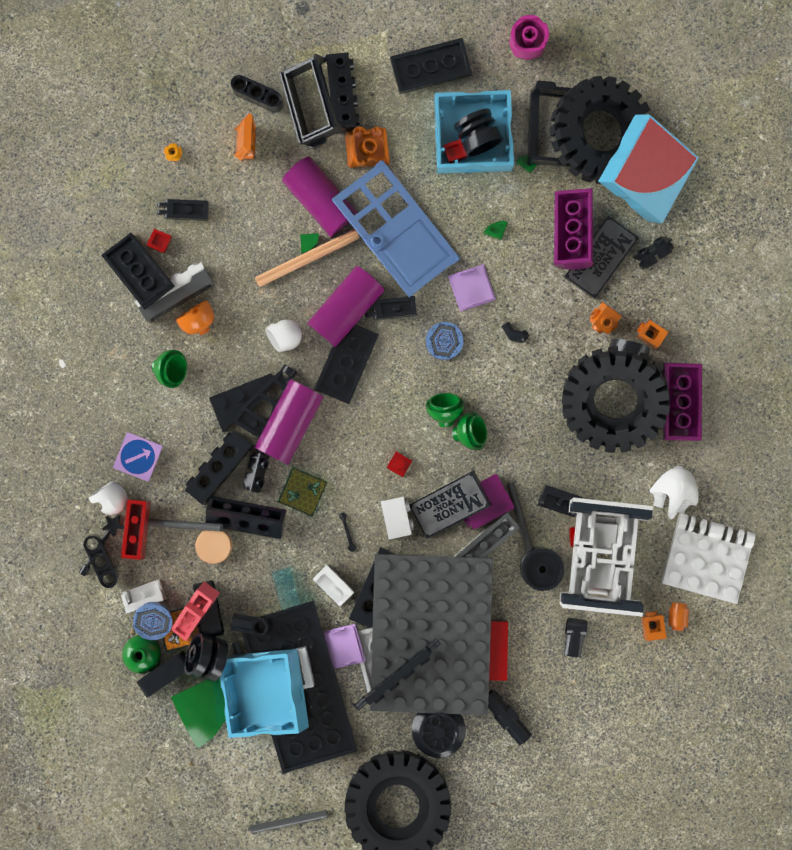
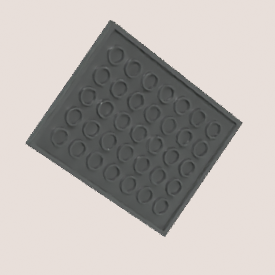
(428, 600)

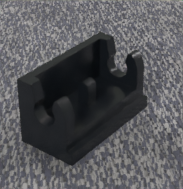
(556, 500)

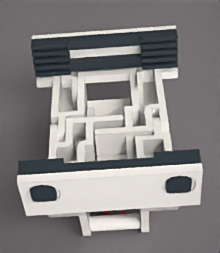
(594, 574)

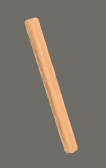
(307, 257)

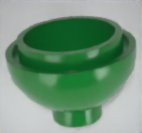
(170, 368)
(445, 408)
(471, 431)
(151, 654)

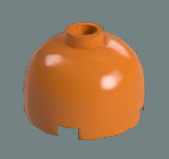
(196, 319)

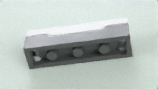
(187, 286)
(490, 537)

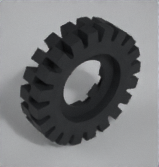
(570, 116)
(626, 366)
(404, 770)

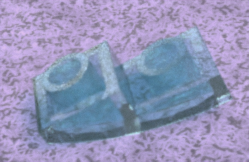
(286, 588)

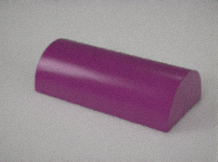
(315, 194)
(573, 229)
(345, 306)
(685, 394)
(289, 422)

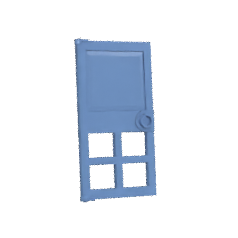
(405, 244)

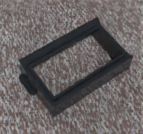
(541, 88)
(319, 136)

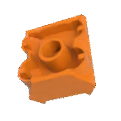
(246, 138)
(366, 147)

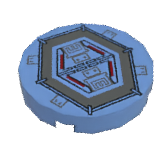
(444, 341)
(152, 621)

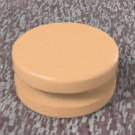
(213, 546)

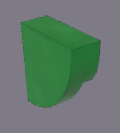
(522, 161)
(496, 229)
(308, 242)

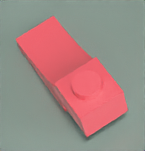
(195, 610)

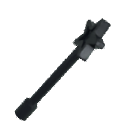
(111, 527)

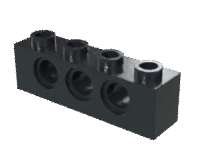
(194, 486)
(246, 517)
(358, 613)

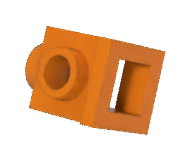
(658, 334)
(658, 631)

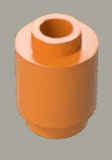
(678, 616)

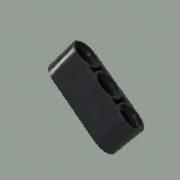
(250, 87)
(102, 570)
(212, 621)
(162, 675)

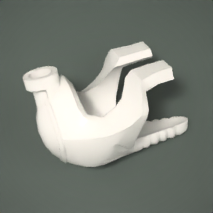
(679, 486)

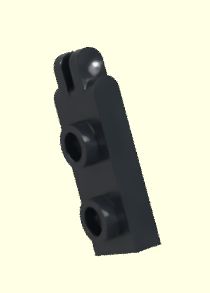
(184, 209)
(393, 308)

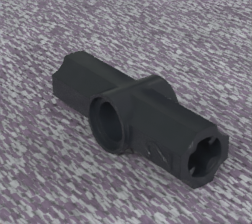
(507, 718)

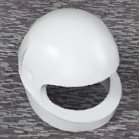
(284, 335)
(111, 497)

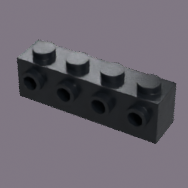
(341, 90)

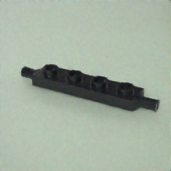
(393, 679)

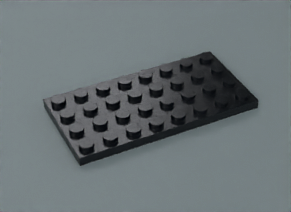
(328, 721)

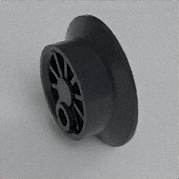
(438, 733)

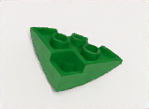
(201, 710)

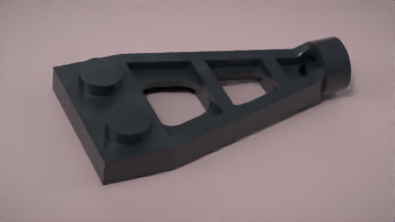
(247, 417)

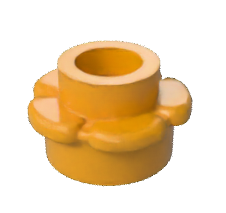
(173, 157)

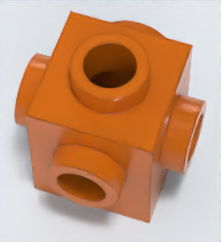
(604, 319)

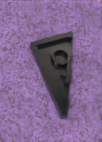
(228, 403)

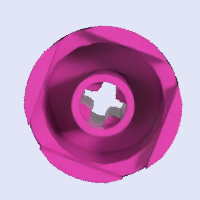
(536, 30)

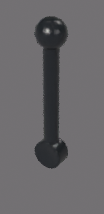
(351, 547)

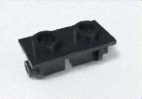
(660, 247)
(259, 465)

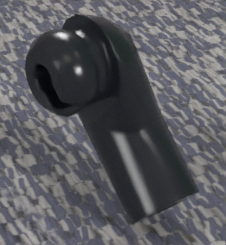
(515, 335)

